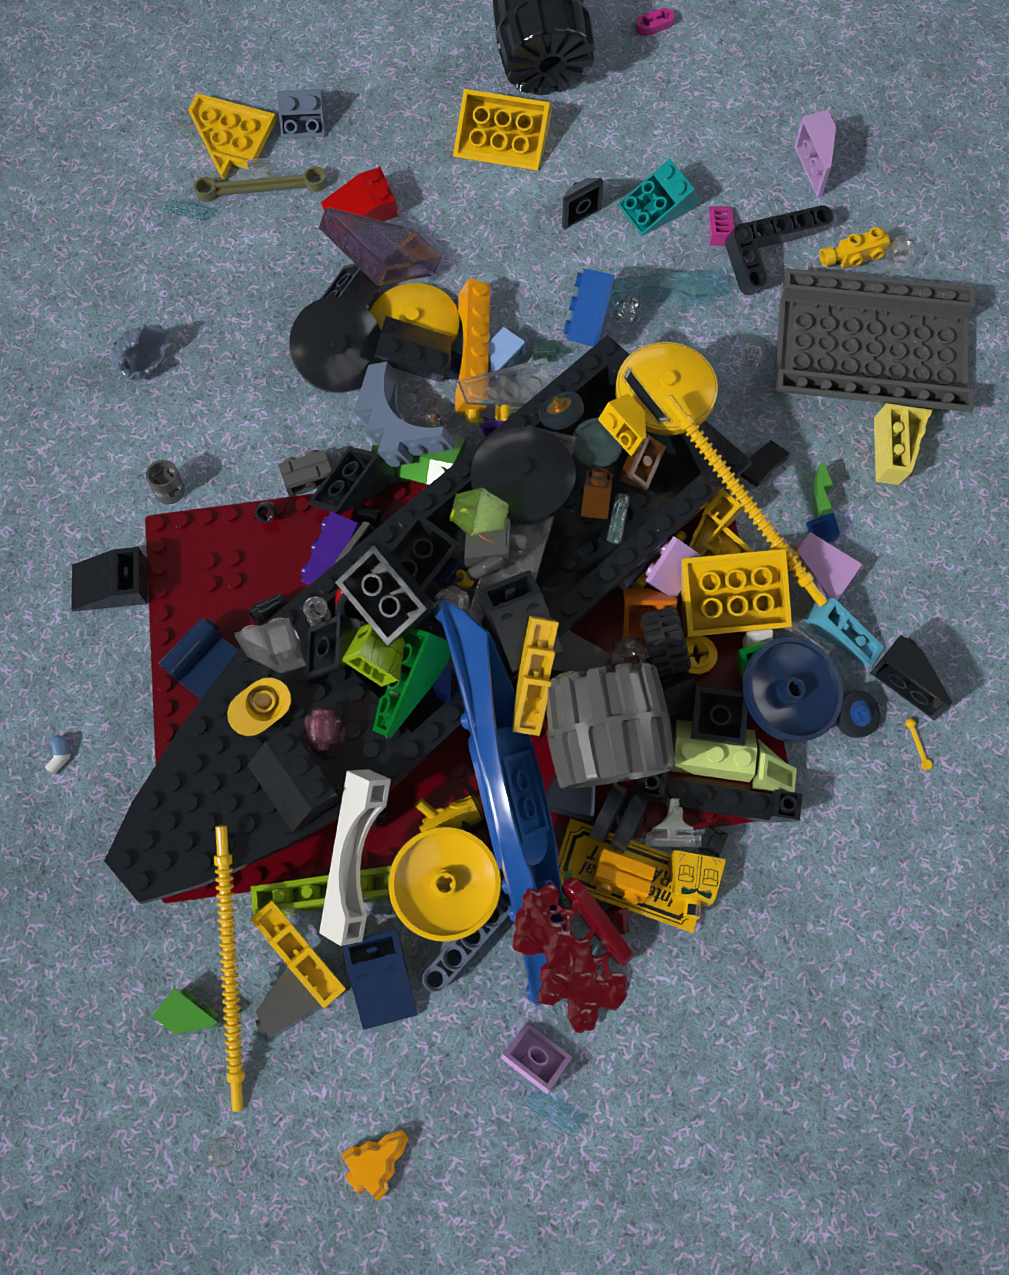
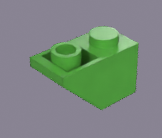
(184, 1015)

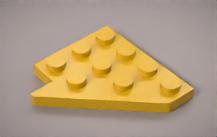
(230, 131)

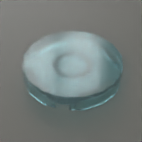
(595, 444)

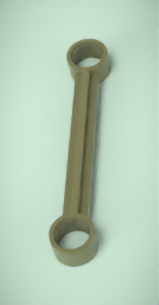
(260, 184)

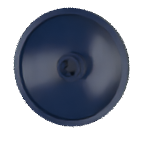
(792, 689)

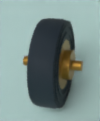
(561, 410)

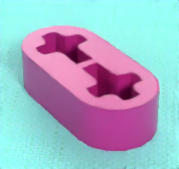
(654, 21)

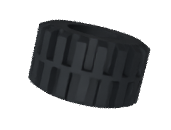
(666, 641)

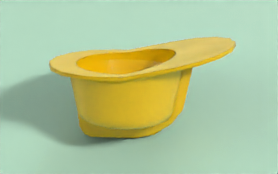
(258, 706)

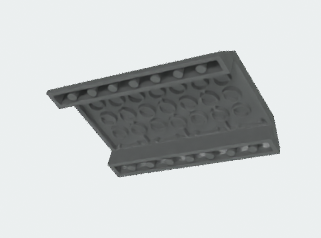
(874, 340)

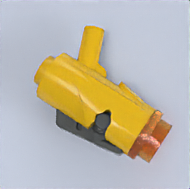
(460, 814)

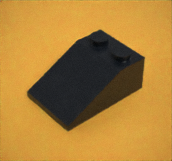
(352, 481)
(912, 677)

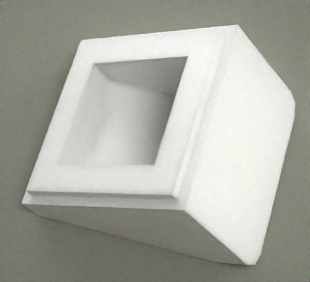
(757, 636)

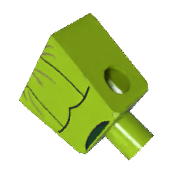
(374, 658)

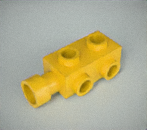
(864, 249)

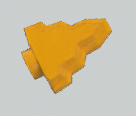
(374, 1163)

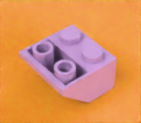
(666, 573)

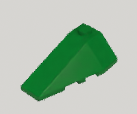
(422, 664)

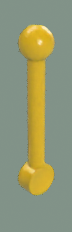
(926, 764)

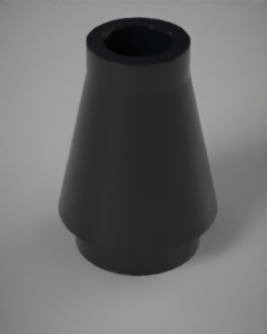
(265, 609)

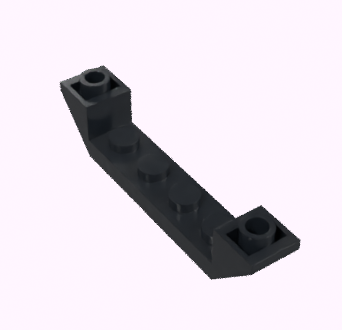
(720, 800)

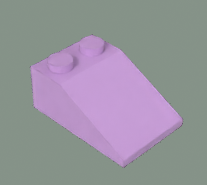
(816, 147)

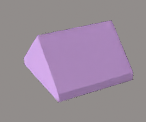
(536, 1058)

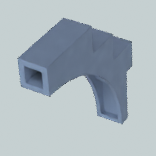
(396, 438)

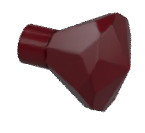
(620, 917)

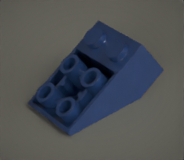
(380, 979)

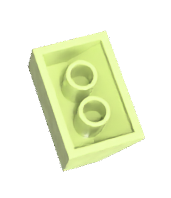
(713, 758)

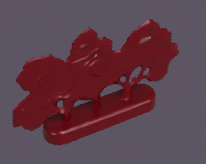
(570, 961)

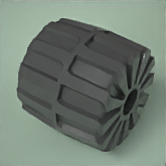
(608, 726)

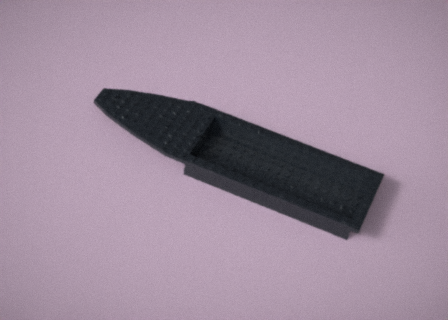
(204, 773)

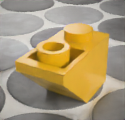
(625, 422)

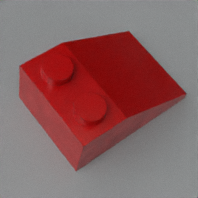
(365, 196)

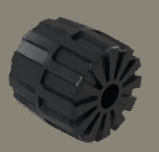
(543, 42)

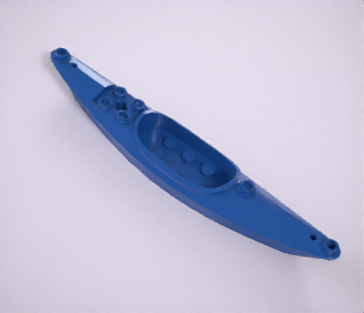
(504, 770)

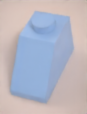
(505, 349)

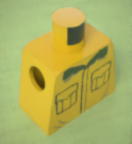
(694, 880)

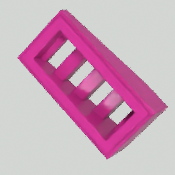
(718, 238)

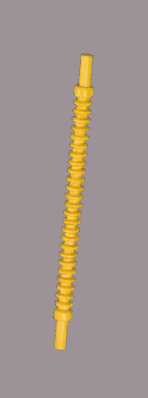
(686, 422)
(235, 1075)

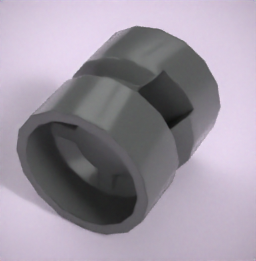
(165, 482)

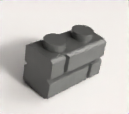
(305, 472)

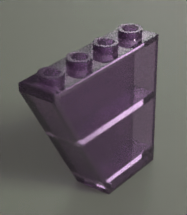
(379, 248)

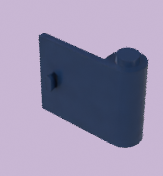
(198, 657)

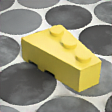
(897, 441)

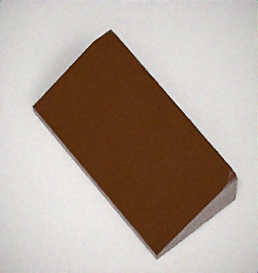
(641, 467)

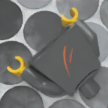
(488, 553)

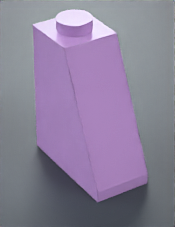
(827, 564)

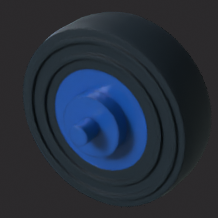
(858, 714)

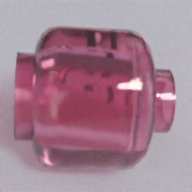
(322, 728)

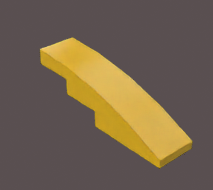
(534, 676)
(297, 954)

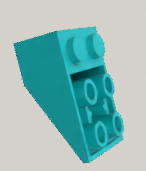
(659, 199)

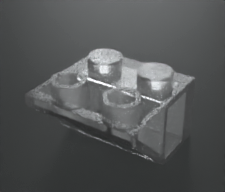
(273, 644)

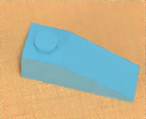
(844, 631)

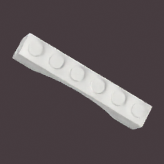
(344, 910)

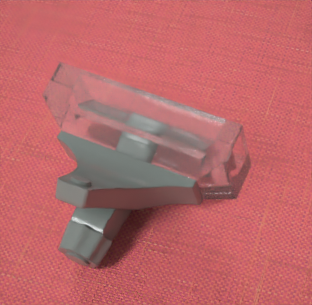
(672, 829)

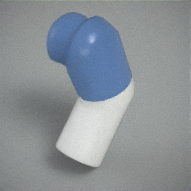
(61, 753)

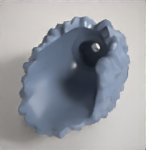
(140, 351)

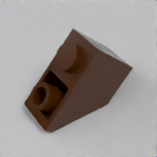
(597, 493)

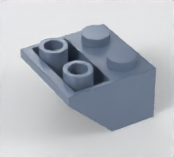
(301, 113)

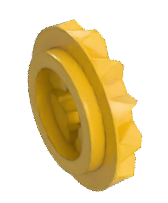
(705, 647)

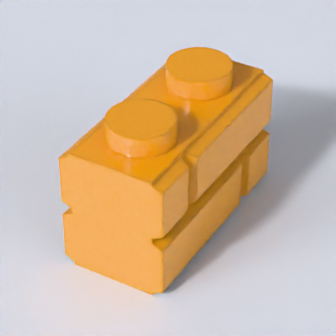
(622, 876)

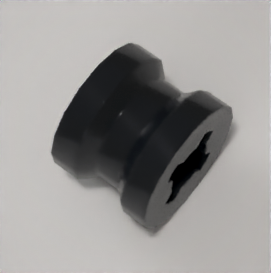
(713, 841)

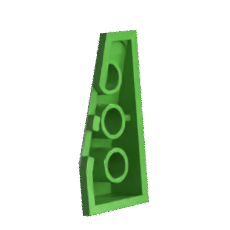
(429, 466)

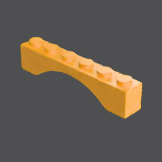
(474, 313)

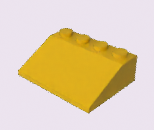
(502, 129)
(735, 593)

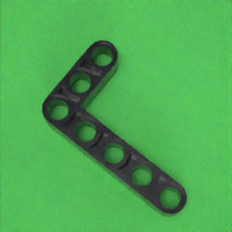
(770, 235)

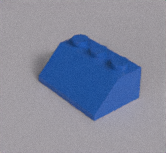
(588, 306)

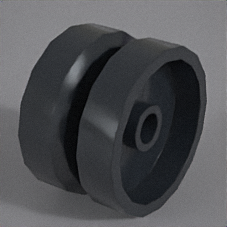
(619, 818)

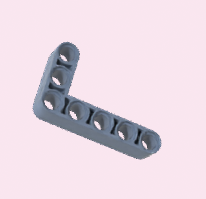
(465, 949)

